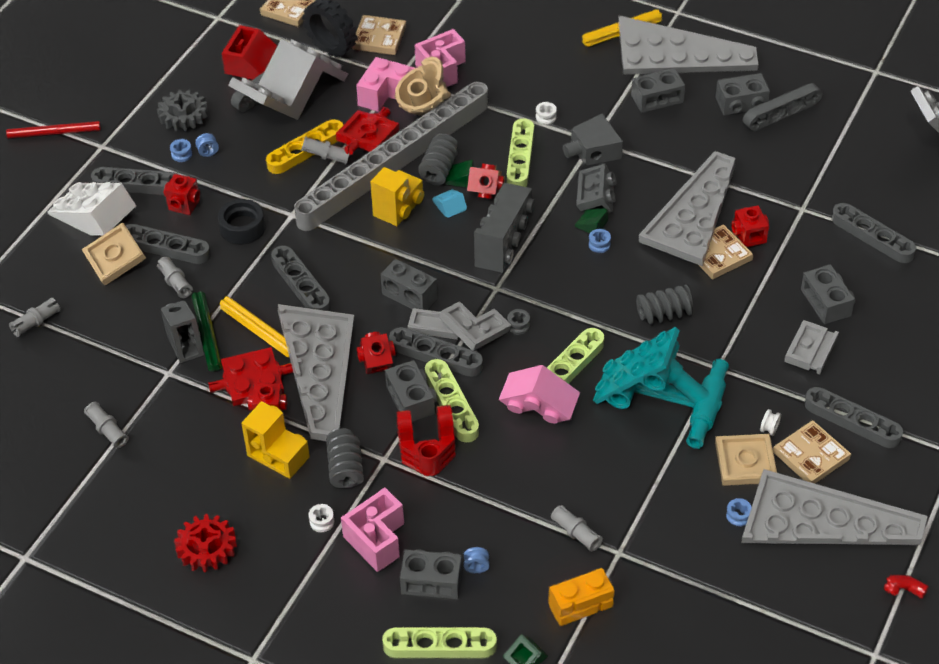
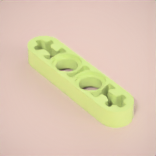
(520, 153)
(579, 345)
(455, 398)
(439, 648)

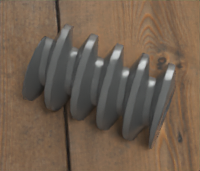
(438, 159)
(664, 303)
(344, 459)

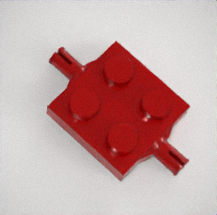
(367, 130)
(245, 370)

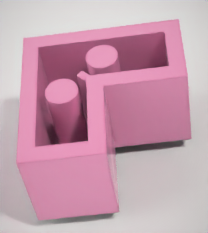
(448, 48)
(380, 83)
(539, 391)
(371, 529)

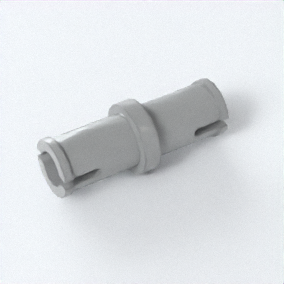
(325, 150)
(174, 277)
(34, 317)
(106, 425)
(576, 528)

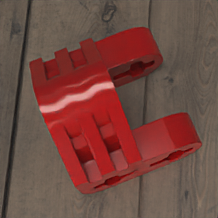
(427, 456)

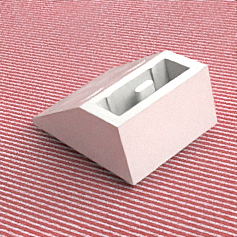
(93, 207)

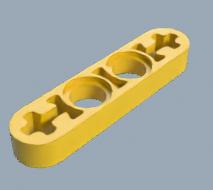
(281, 158)

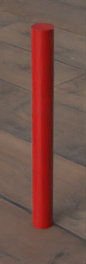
(53, 129)

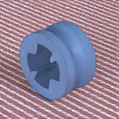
(181, 150)
(209, 150)
(599, 234)
(733, 517)
(476, 560)

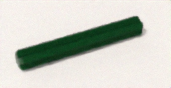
(206, 331)

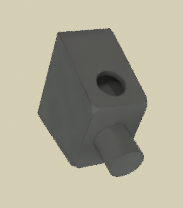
(594, 142)
(180, 320)

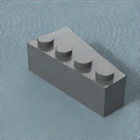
(502, 227)

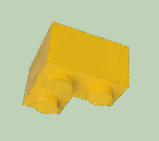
(395, 195)
(271, 443)

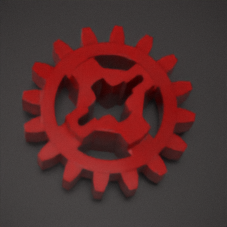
(205, 543)

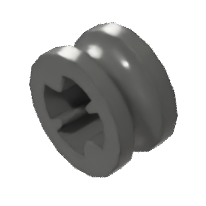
(521, 315)

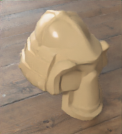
(422, 88)

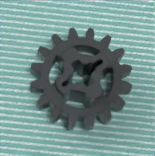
(182, 110)

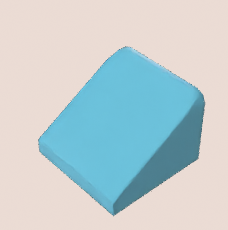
(450, 203)

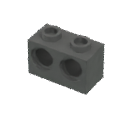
(658, 90)
(741, 93)
(409, 285)
(827, 294)
(410, 390)
(430, 580)

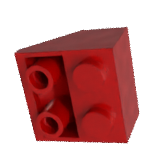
(248, 53)

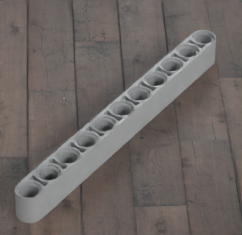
(392, 154)

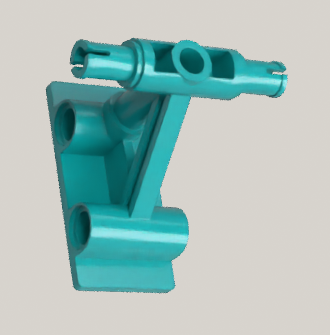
(651, 370)

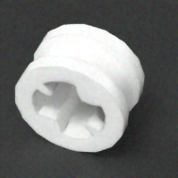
(546, 113)
(770, 422)
(317, 511)

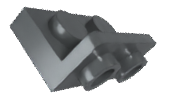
(596, 188)

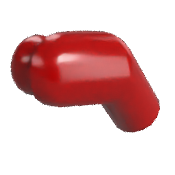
(906, 582)

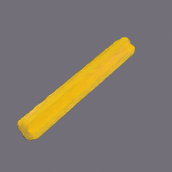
(612, 31)
(254, 324)

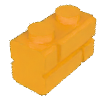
(581, 596)

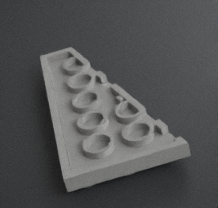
(657, 48)
(690, 217)
(319, 359)
(814, 514)

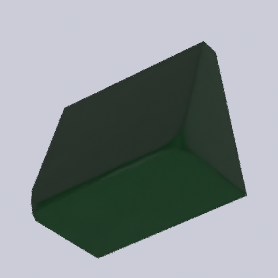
(459, 174)
(592, 220)
(525, 652)

